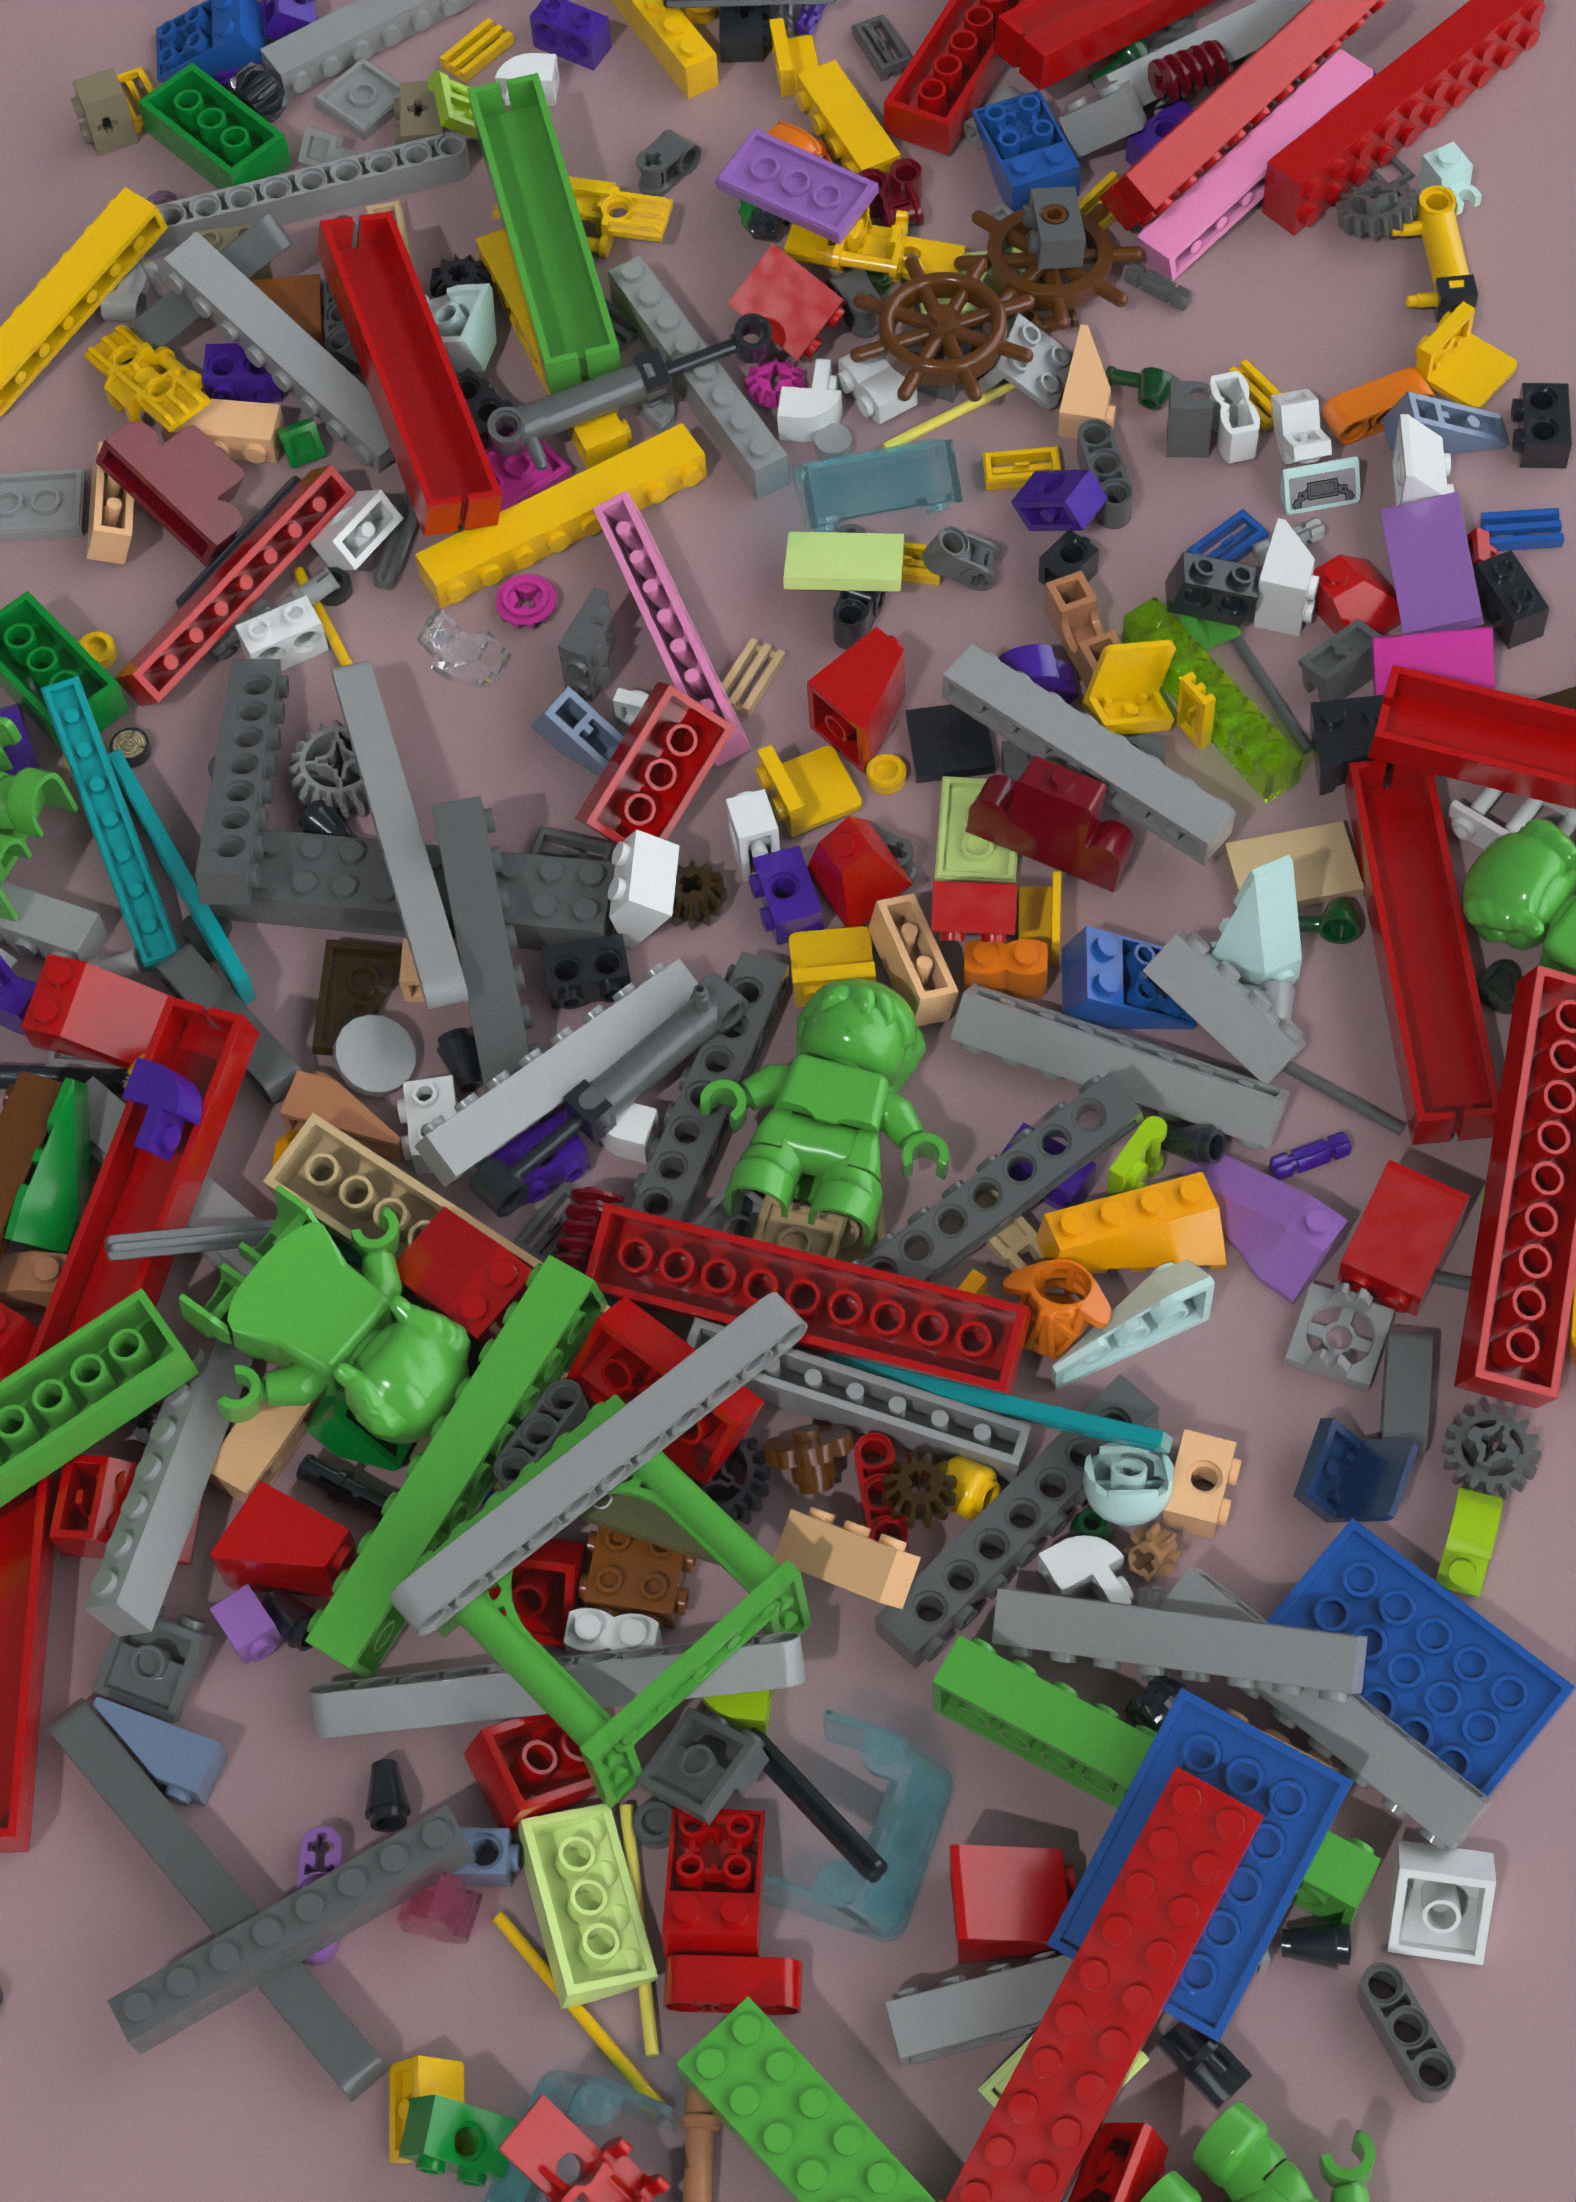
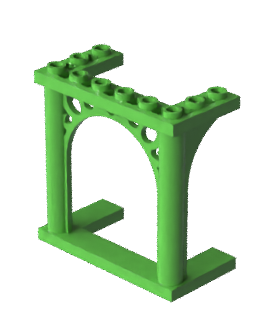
(606, 1743)

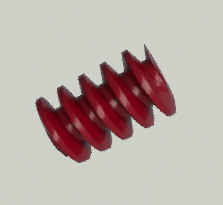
(1188, 71)
(584, 1223)

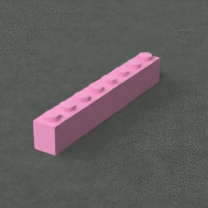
(1239, 175)
(666, 614)

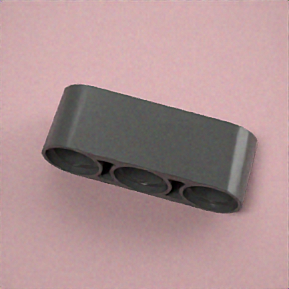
(1100, 454)
(1406, 1387)
(543, 1423)
(1405, 2008)

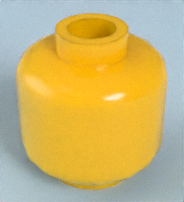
(975, 1486)

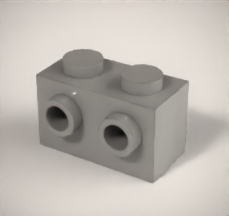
(1102, 118)

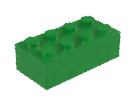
(213, 130)
(41, 653)

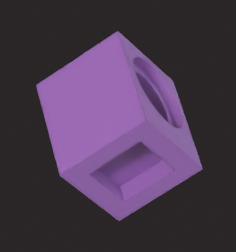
(247, 1625)

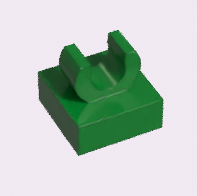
(301, 442)

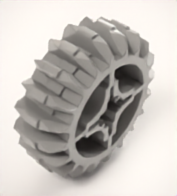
(317, 771)

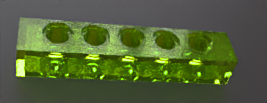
(1238, 725)

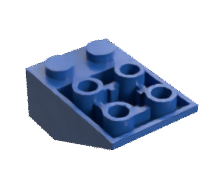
(211, 36)
(1025, 148)
(1108, 986)

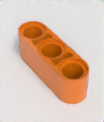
(1360, 411)

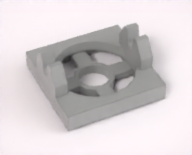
(1332, 1361)

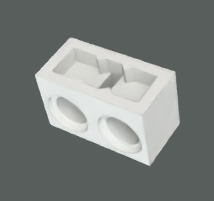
(284, 633)

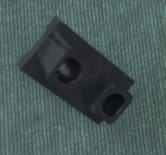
(1204, 2063)

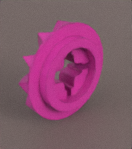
(759, 379)
(527, 588)

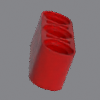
(870, 1484)
(723, 1982)

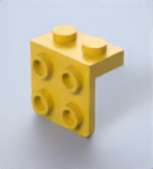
(1460, 362)
(1127, 688)
(807, 788)
(829, 956)

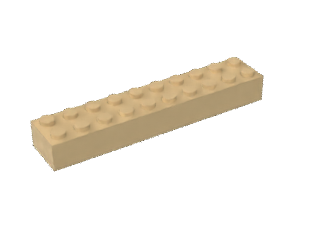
(351, 1184)

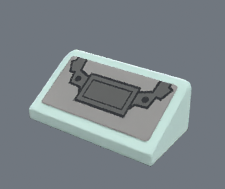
(1320, 486)

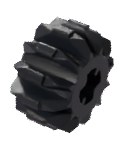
(259, 91)
(458, 273)

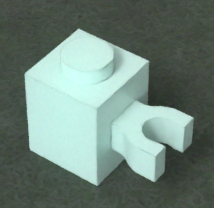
(1451, 169)

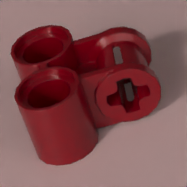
(897, 191)

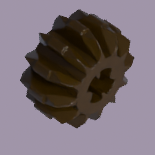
(697, 894)
(919, 1506)

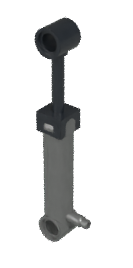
(642, 380)
(595, 1105)

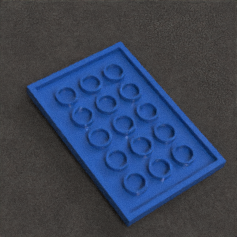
(1429, 1657)
(1259, 1771)

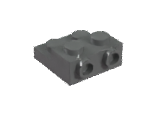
(587, 647)
(156, 1667)
(703, 1764)

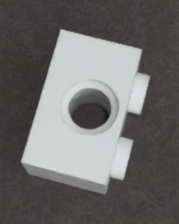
(357, 530)
(751, 828)

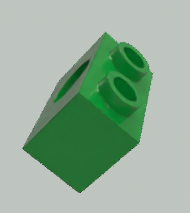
(431, 2135)

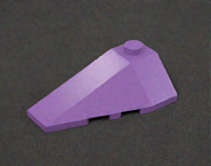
(1273, 1225)

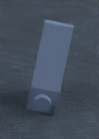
(1459, 425)
(578, 731)
(176, 1758)

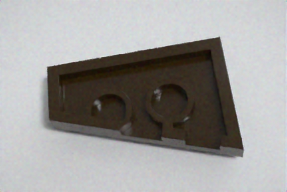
(352, 986)

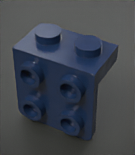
(1354, 1476)

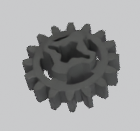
(1376, 208)
(1508, 1460)

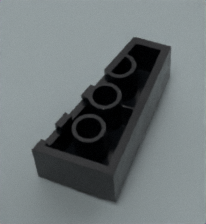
(1342, 735)

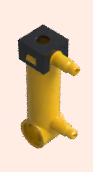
(1443, 251)

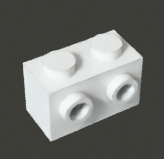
(422, 1104)

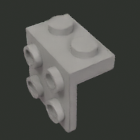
(1043, 376)

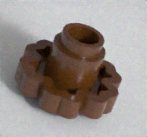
(810, 1454)

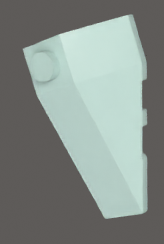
(466, 325)
(1264, 930)
(1158, 1309)

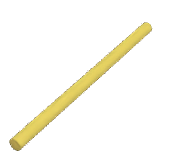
(948, 416)
(645, 1992)

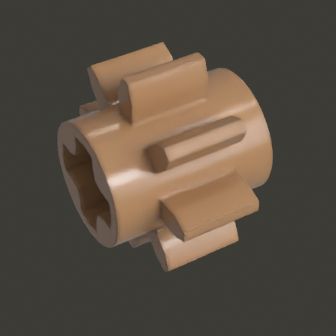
(1152, 1552)

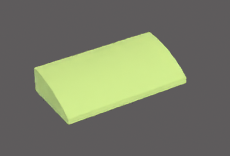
(585, 1904)

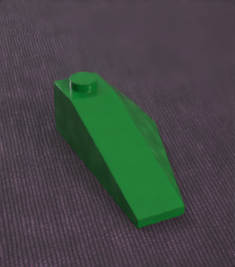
(54, 1201)
(345, 1437)

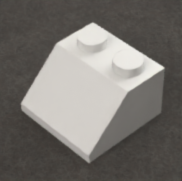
(1419, 463)
(1286, 584)
(642, 885)
(1441, 1902)

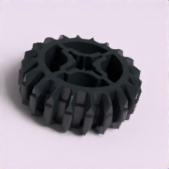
(740, 1498)

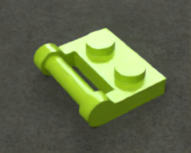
(452, 103)
(1139, 1158)

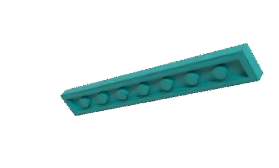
(110, 822)
(181, 878)
(1024, 1409)

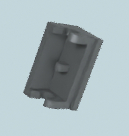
(1188, 420)
(1340, 662)

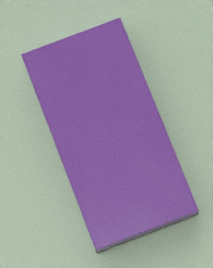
(797, 186)
(1431, 565)

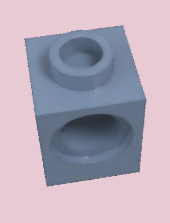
(498, 1873)

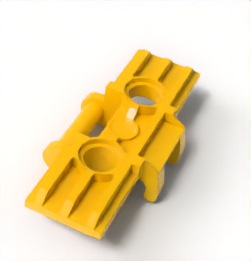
(596, 199)
(874, 249)
(141, 383)

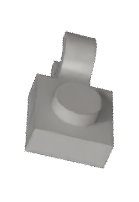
(322, 147)

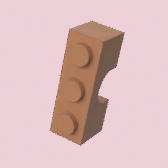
(1074, 616)

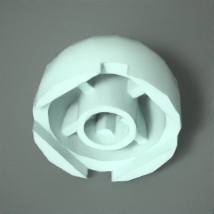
(1127, 1484)

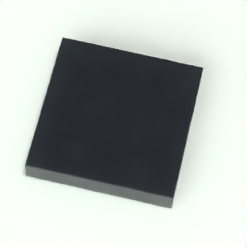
(948, 744)

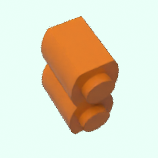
(1008, 968)

